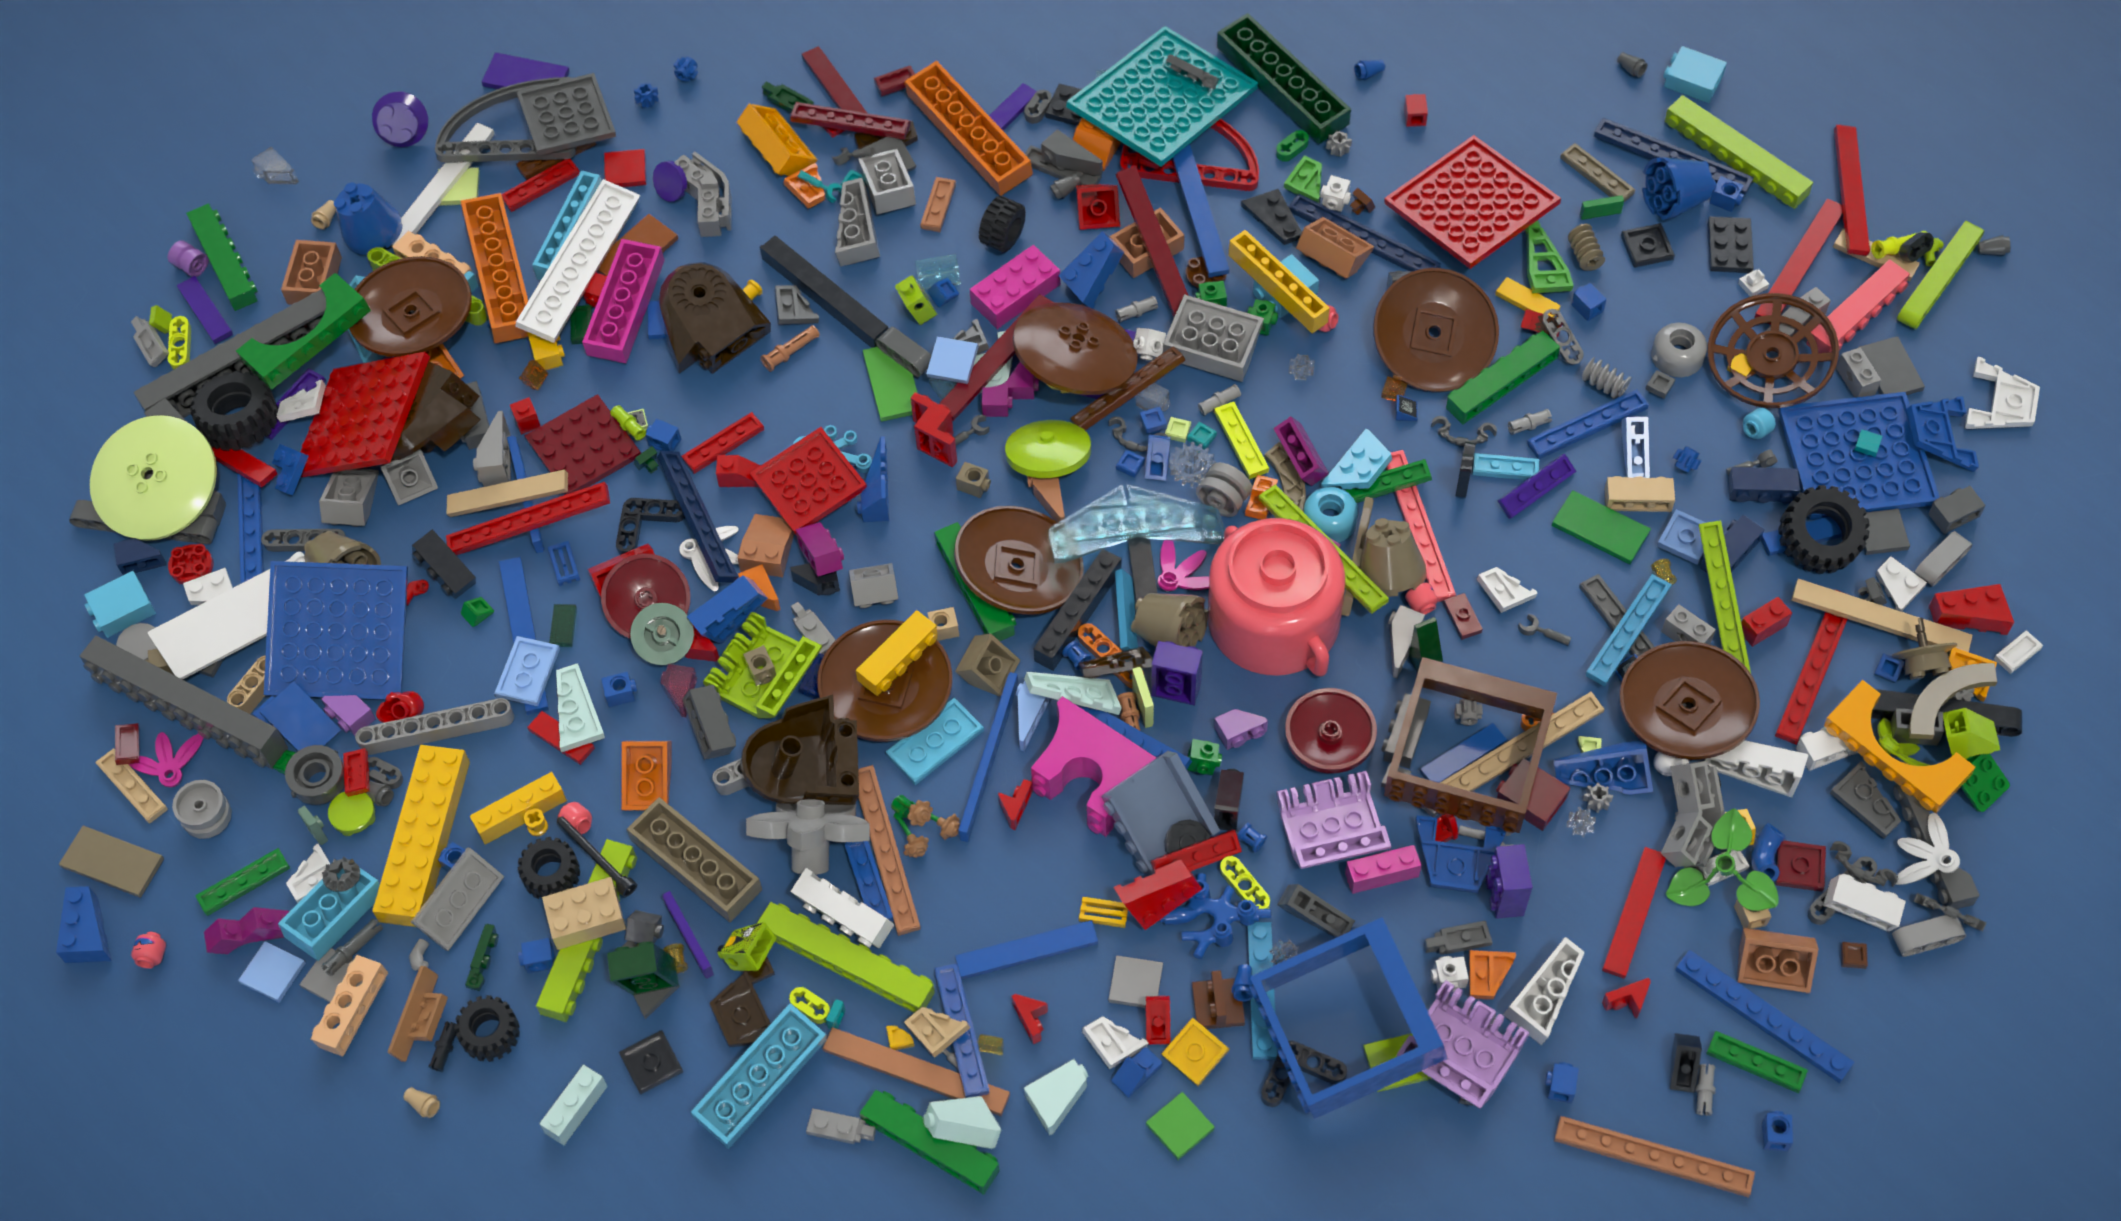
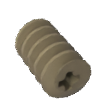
(1586, 247)

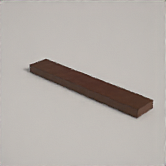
(1140, 380)

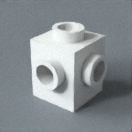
(1336, 193)
(1149, 343)
(1450, 969)

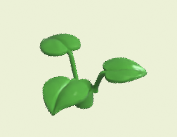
(1729, 833)

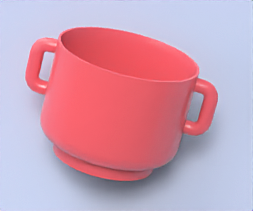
(1276, 597)

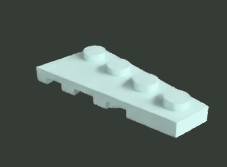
(1081, 691)
(576, 711)

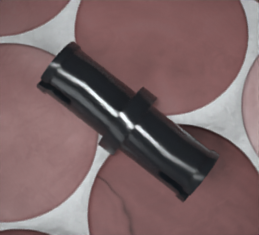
(443, 1047)

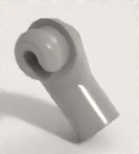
(416, 955)

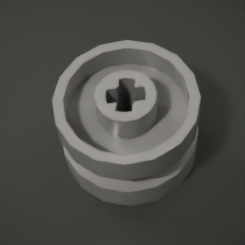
(1224, 489)
(202, 809)

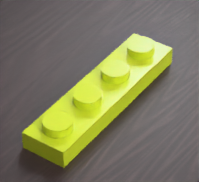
(1241, 440)

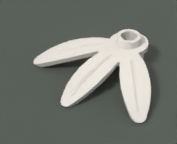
(698, 559)
(1933, 855)

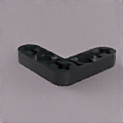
(1465, 469)
(636, 517)
(1302, 1053)

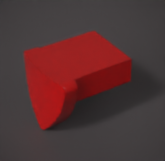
(1446, 828)

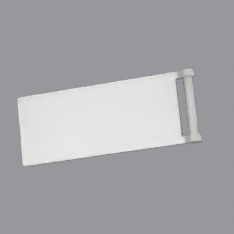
(216, 626)

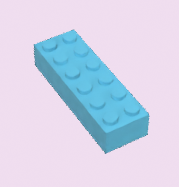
(759, 1076)

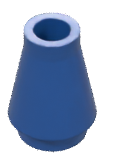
(1368, 68)
(1242, 982)

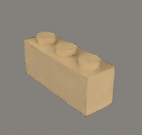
(1639, 494)

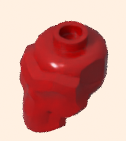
(400, 706)

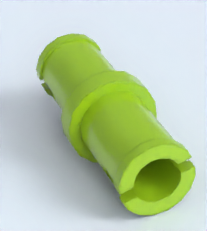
(628, 422)

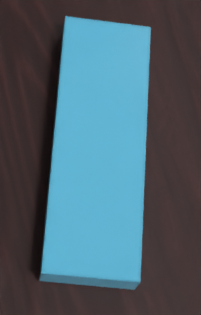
(1504, 466)

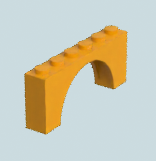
(1928, 784)

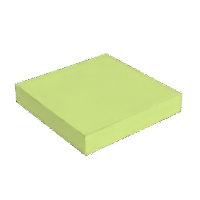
(464, 189)
(1143, 696)

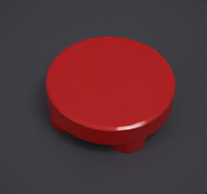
(190, 562)

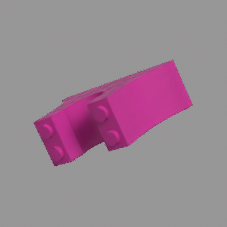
(1089, 750)

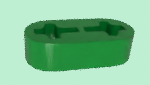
(1290, 144)

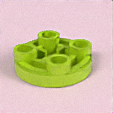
(351, 813)

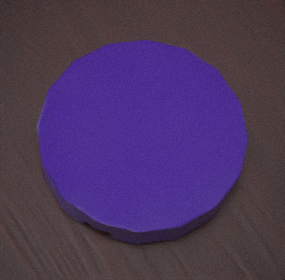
(669, 181)

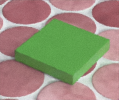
(1180, 1125)

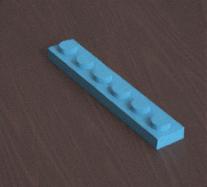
(1628, 630)
(1260, 959)

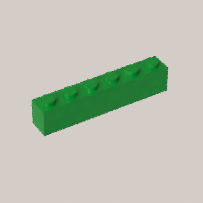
(221, 255)
(1502, 377)
(989, 617)
(908, 1129)

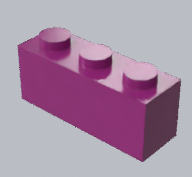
(1301, 451)
(820, 549)

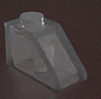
(273, 168)

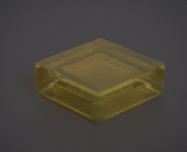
(991, 1044)

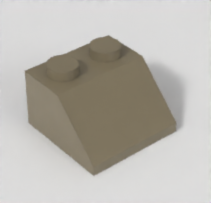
(987, 664)

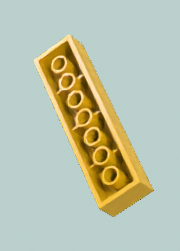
(421, 834)

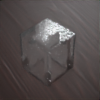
(1153, 397)

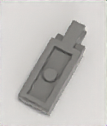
(149, 342)
(811, 627)
(839, 1127)

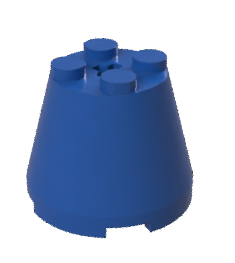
(1676, 185)
(366, 218)

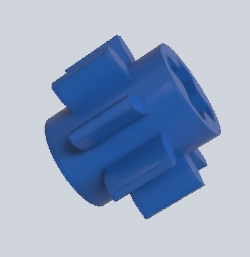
(685, 69)
(646, 95)
(1687, 459)

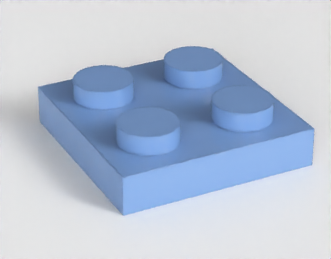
(1682, 537)

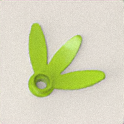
(1890, 745)

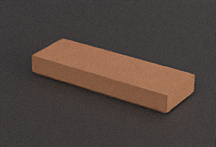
(938, 204)

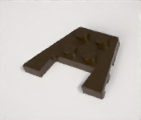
(740, 1009)

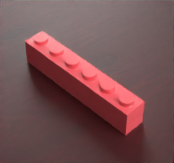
(1862, 305)

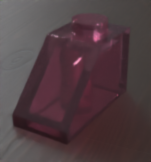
(677, 682)

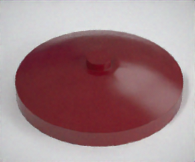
(638, 584)
(1330, 730)

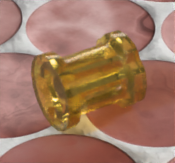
(1667, 575)
(676, 950)

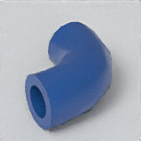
(1765, 850)

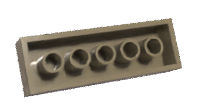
(694, 859)

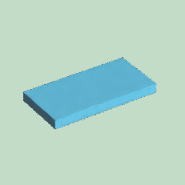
(937, 743)

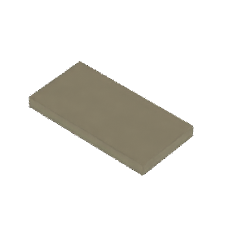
(111, 861)

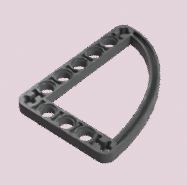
(478, 105)

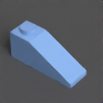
(1636, 446)
(1030, 711)

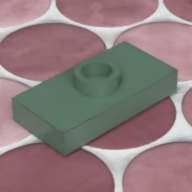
(313, 824)

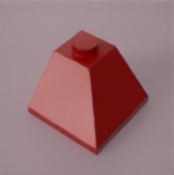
(1098, 206)

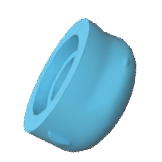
(1335, 527)

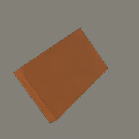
(647, 231)

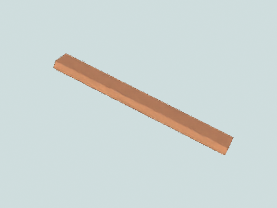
(887, 853)
(907, 1068)
(1654, 1156)

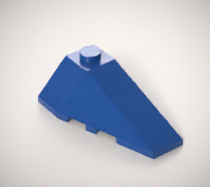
(874, 498)
(1618, 766)

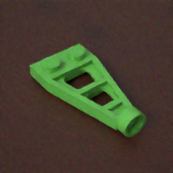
(1545, 281)

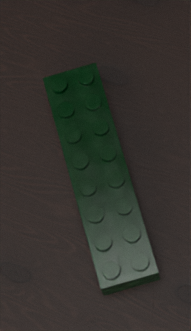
(1283, 78)

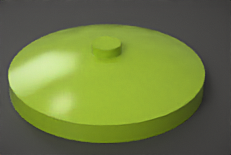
(1048, 448)

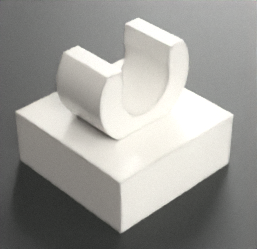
(1753, 283)

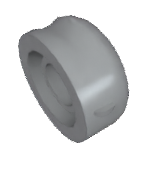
(1677, 361)

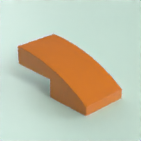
(1255, 508)

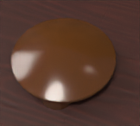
(1197, 272)

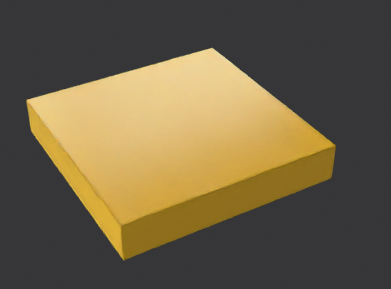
(1195, 1051)

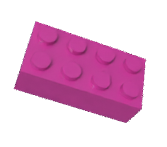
(1015, 286)

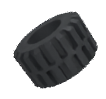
(1002, 223)
(543, 853)
(478, 1013)

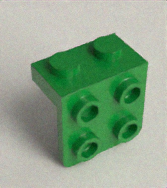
(1985, 783)

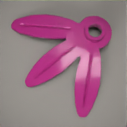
(1174, 578)
(167, 763)

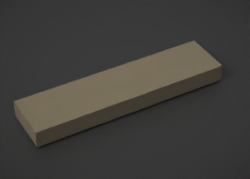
(1596, 172)

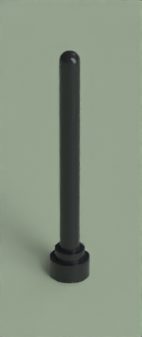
(624, 884)

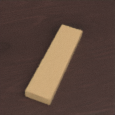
(1909, 266)
(132, 787)

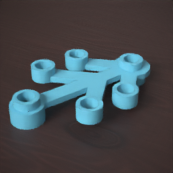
(853, 459)

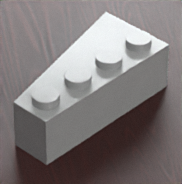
(856, 227)

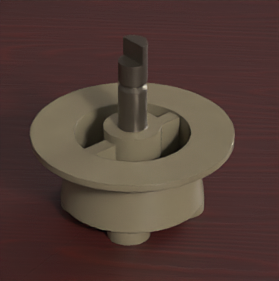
(1925, 657)

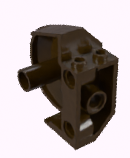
(708, 317)
(438, 413)
(804, 756)

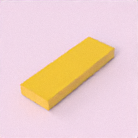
(1524, 298)

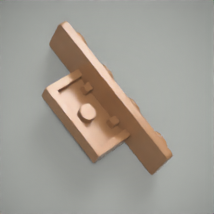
(419, 1015)

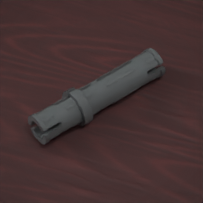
(345, 953)

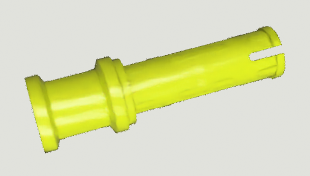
(1889, 246)

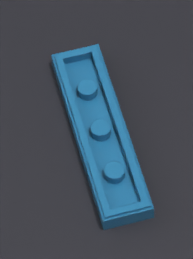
(1125, 609)

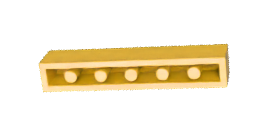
(1279, 281)

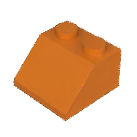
(1096, 141)

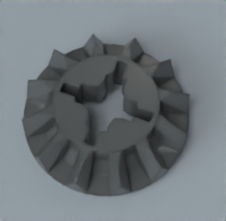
(347, 880)

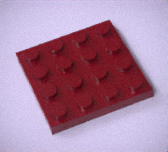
(584, 444)

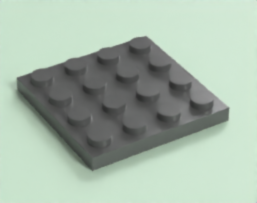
(566, 114)

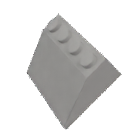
(1214, 337)

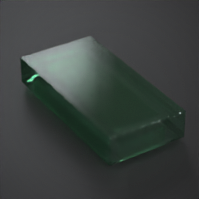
(563, 625)

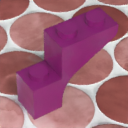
(999, 399)
(255, 926)

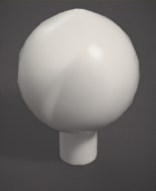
(1663, 762)

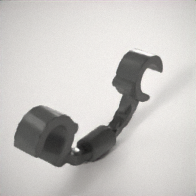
(1117, 432)
(1482, 437)
(1845, 853)
(1950, 911)

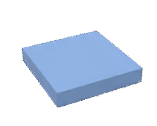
(952, 360)
(271, 971)

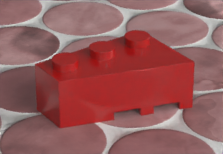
(1973, 608)
(1159, 893)

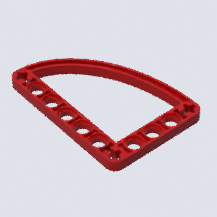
(1219, 172)

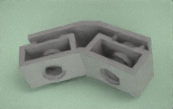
(704, 185)
(1698, 811)

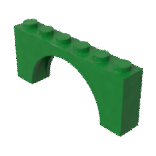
(278, 362)

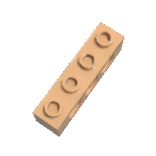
(415, 245)
(351, 1017)

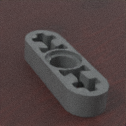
(1576, 347)

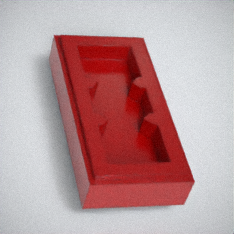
(356, 772)

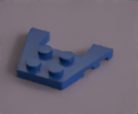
(1933, 430)
(1456, 865)

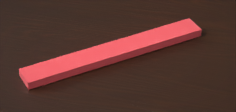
(1415, 515)

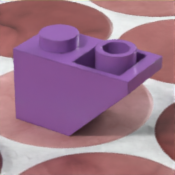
(349, 711)
(1239, 726)

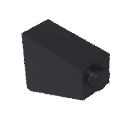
(1228, 799)

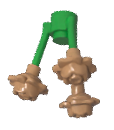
(919, 815)

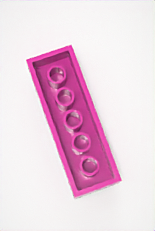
(623, 301)

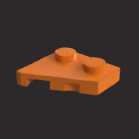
(804, 191)
(1488, 972)

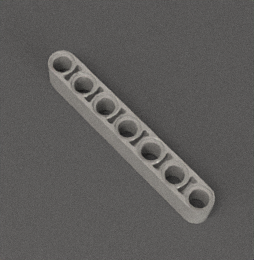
(425, 733)

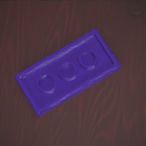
(510, 70)

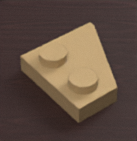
(935, 1030)

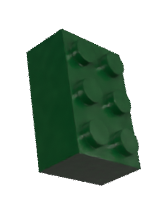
(642, 968)

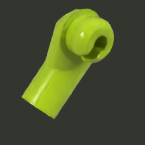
(1929, 256)

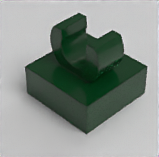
(647, 460)

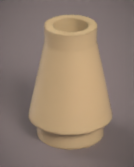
(323, 216)
(422, 1102)

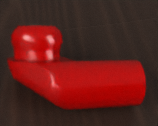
(416, 588)

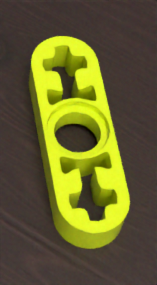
(174, 336)
(1229, 876)

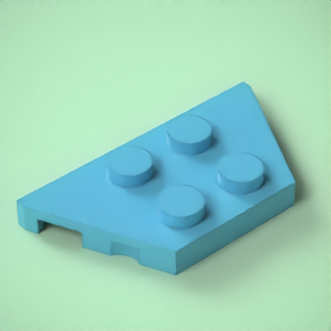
(1360, 464)

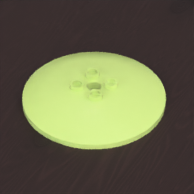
(174, 494)

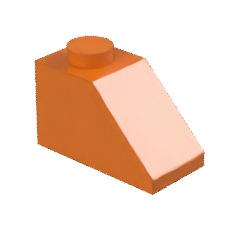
(761, 578)

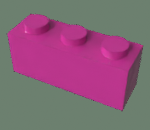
(1383, 869)

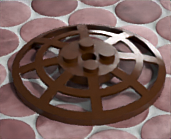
(1775, 341)

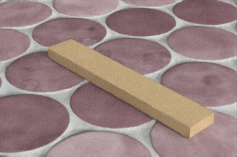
(507, 493)

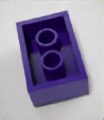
(1176, 672)
(1509, 881)

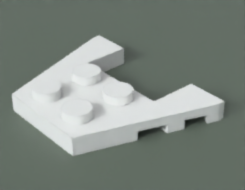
(2012, 403)

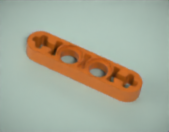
(1101, 639)

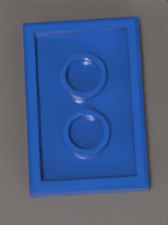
(299, 719)

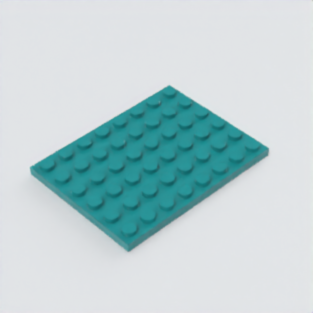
(1156, 106)

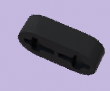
(1918, 250)

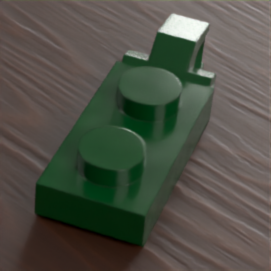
(784, 96)
(481, 958)

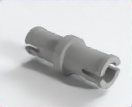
(1136, 309)
(1219, 399)
(1529, 421)
(1705, 1089)

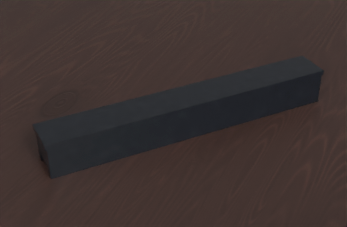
(823, 291)

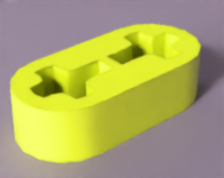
(813, 1001)

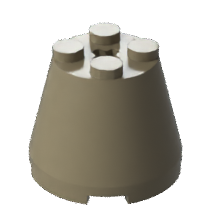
(339, 549)
(1392, 557)
(1170, 618)

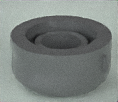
(306, 764)

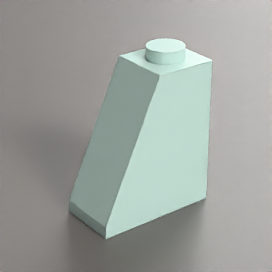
(1056, 1094)
(963, 1122)

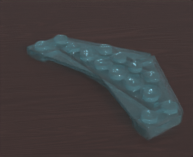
(1143, 515)

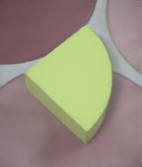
(1588, 743)

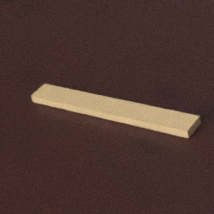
(1876, 615)
(1523, 745)

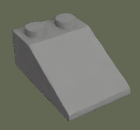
(887, 181)
(494, 454)
(349, 497)

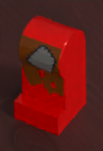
(1533, 321)

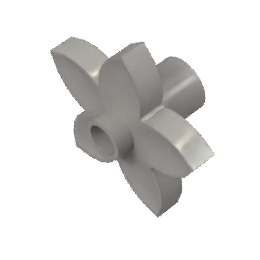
(809, 829)

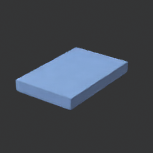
(527, 671)

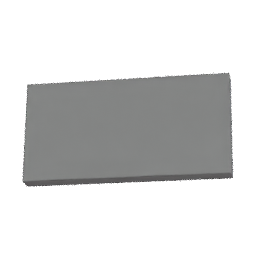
(457, 899)

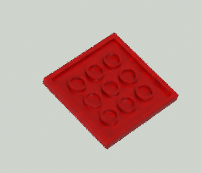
(808, 480)

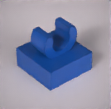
(1153, 420)

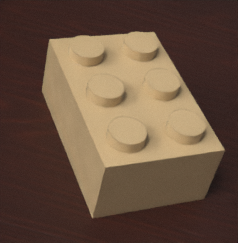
(584, 913)

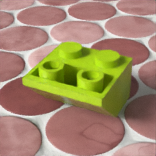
(1970, 733)

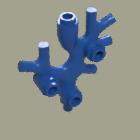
(1223, 913)

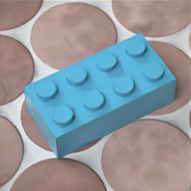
(327, 914)

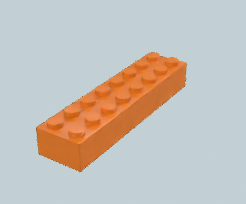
(968, 128)
(496, 265)

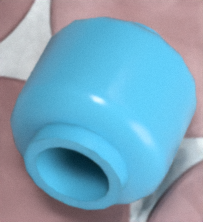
(1759, 423)

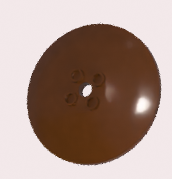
(417, 284)
(1441, 301)
(1051, 348)
(1011, 535)
(1695, 673)
(906, 706)

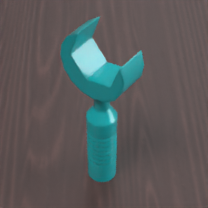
(817, 183)

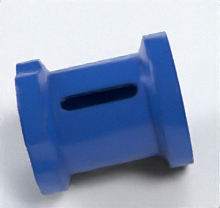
(1075, 654)
(1256, 844)

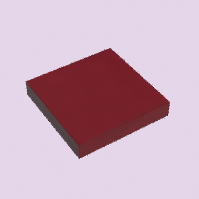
(1801, 866)

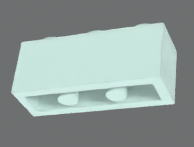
(573, 1105)

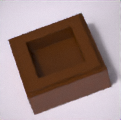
(1854, 955)

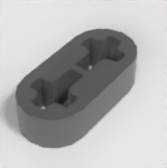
(1034, 104)
(384, 768)

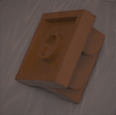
(1216, 1004)

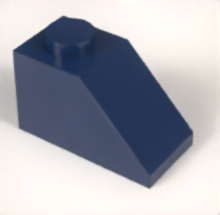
(137, 556)

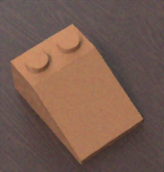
(766, 543)

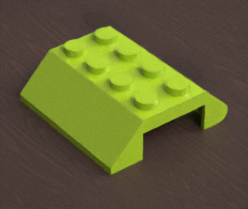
(787, 655)

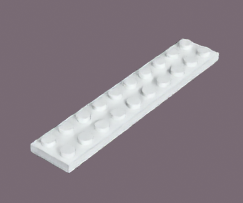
(577, 261)

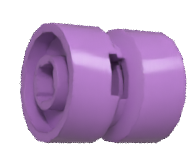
(188, 258)

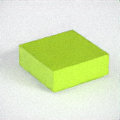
(160, 319)

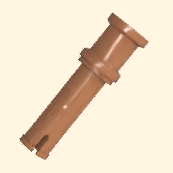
(782, 352)
(1129, 710)

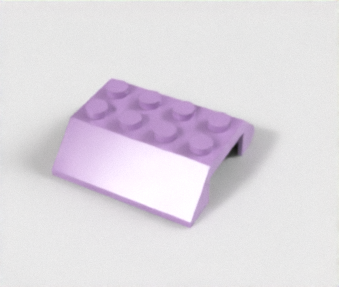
(1332, 823)
(1473, 1046)

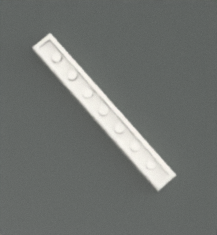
(440, 185)

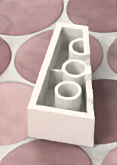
(1763, 766)
(842, 908)
(1542, 997)

